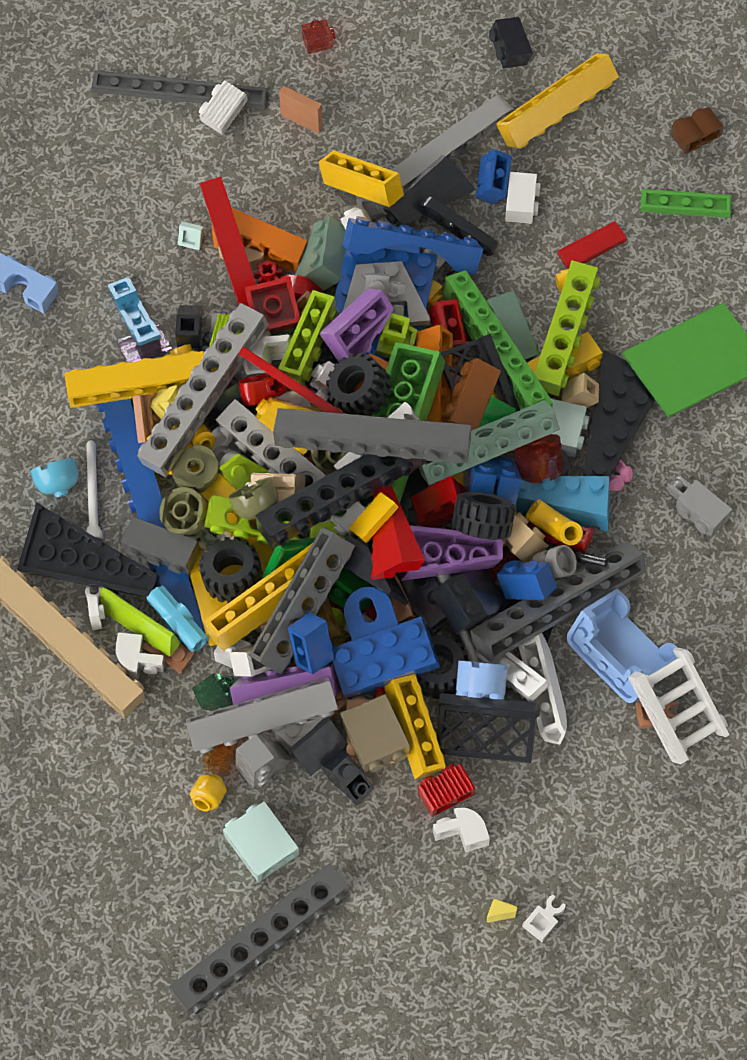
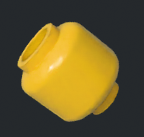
(208, 792)

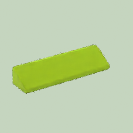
(138, 622)

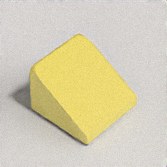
(500, 911)

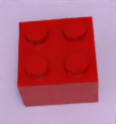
(275, 302)

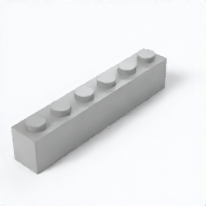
(261, 714)

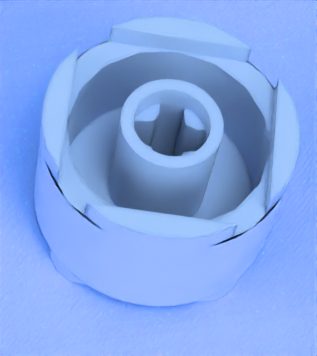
(481, 679)

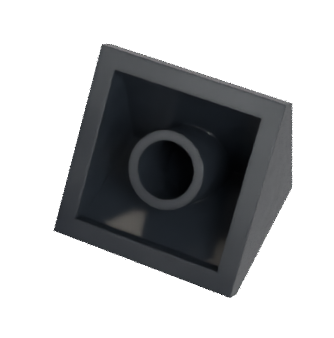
(318, 747)

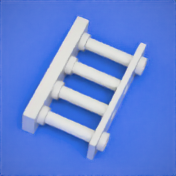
(655, 705)

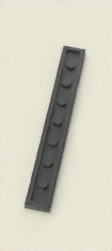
(169, 88)

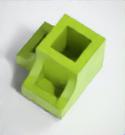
(395, 330)

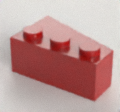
(437, 503)

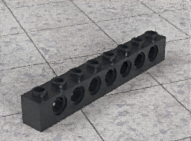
(331, 486)

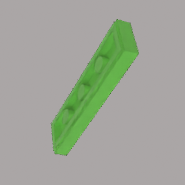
(685, 203)

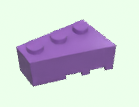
(358, 324)

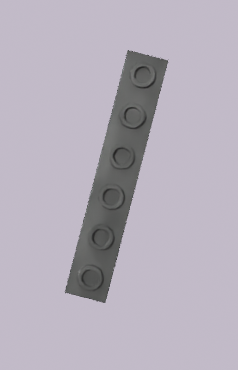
(302, 587)

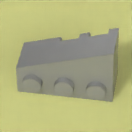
(260, 759)

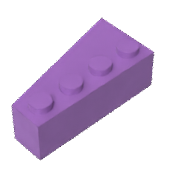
(271, 681)

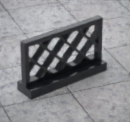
(489, 354)
(494, 708)

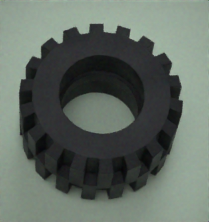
(348, 375)
(483, 515)
(225, 554)
(445, 682)

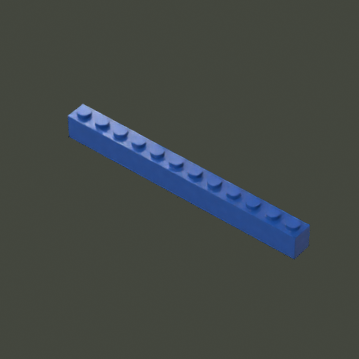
(144, 492)

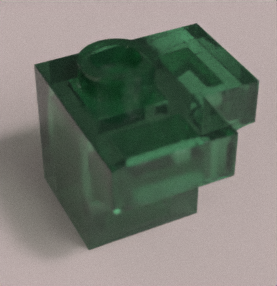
(214, 692)

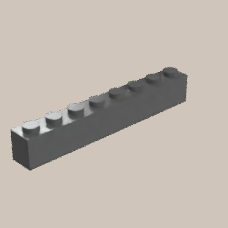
(372, 435)

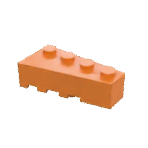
(273, 242)

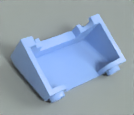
(616, 645)

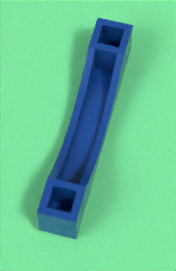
(369, 237)

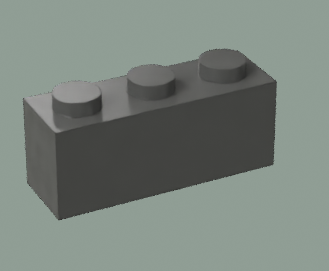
(160, 546)

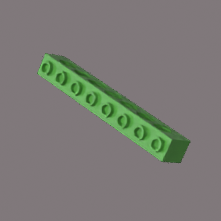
(480, 321)

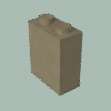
(375, 734)

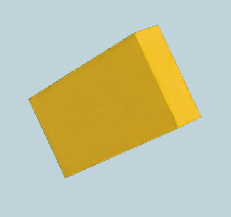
(373, 517)

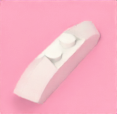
(552, 717)

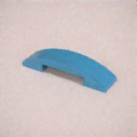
(133, 312)

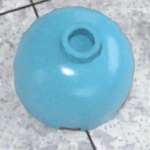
(56, 477)

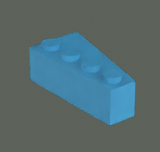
(576, 497)

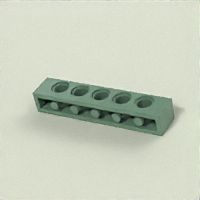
(498, 439)

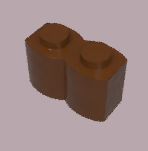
(696, 130)

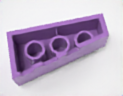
(452, 552)

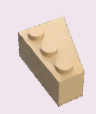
(523, 540)

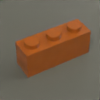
(472, 394)

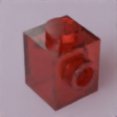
(317, 36)

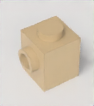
(581, 391)

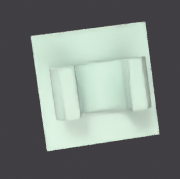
(190, 235)

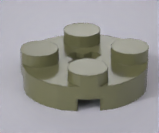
(197, 480)

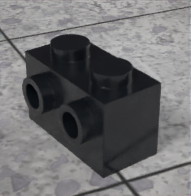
(510, 42)

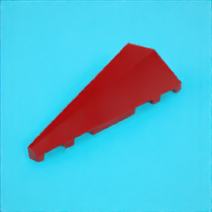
(394, 544)

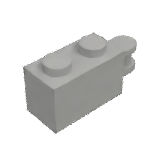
(699, 505)

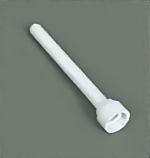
(93, 527)

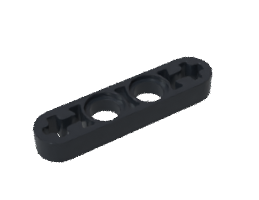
(456, 224)

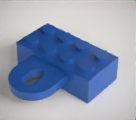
(380, 648)

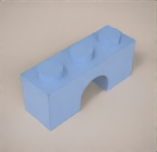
(40, 289)

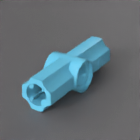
(177, 618)

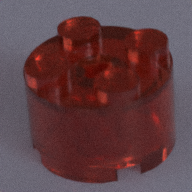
(540, 459)

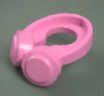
(617, 481)

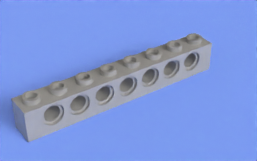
(203, 401)
(237, 416)

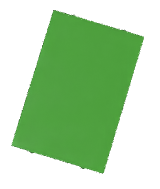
(692, 359)

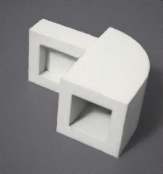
(269, 349)
(132, 658)
(466, 824)

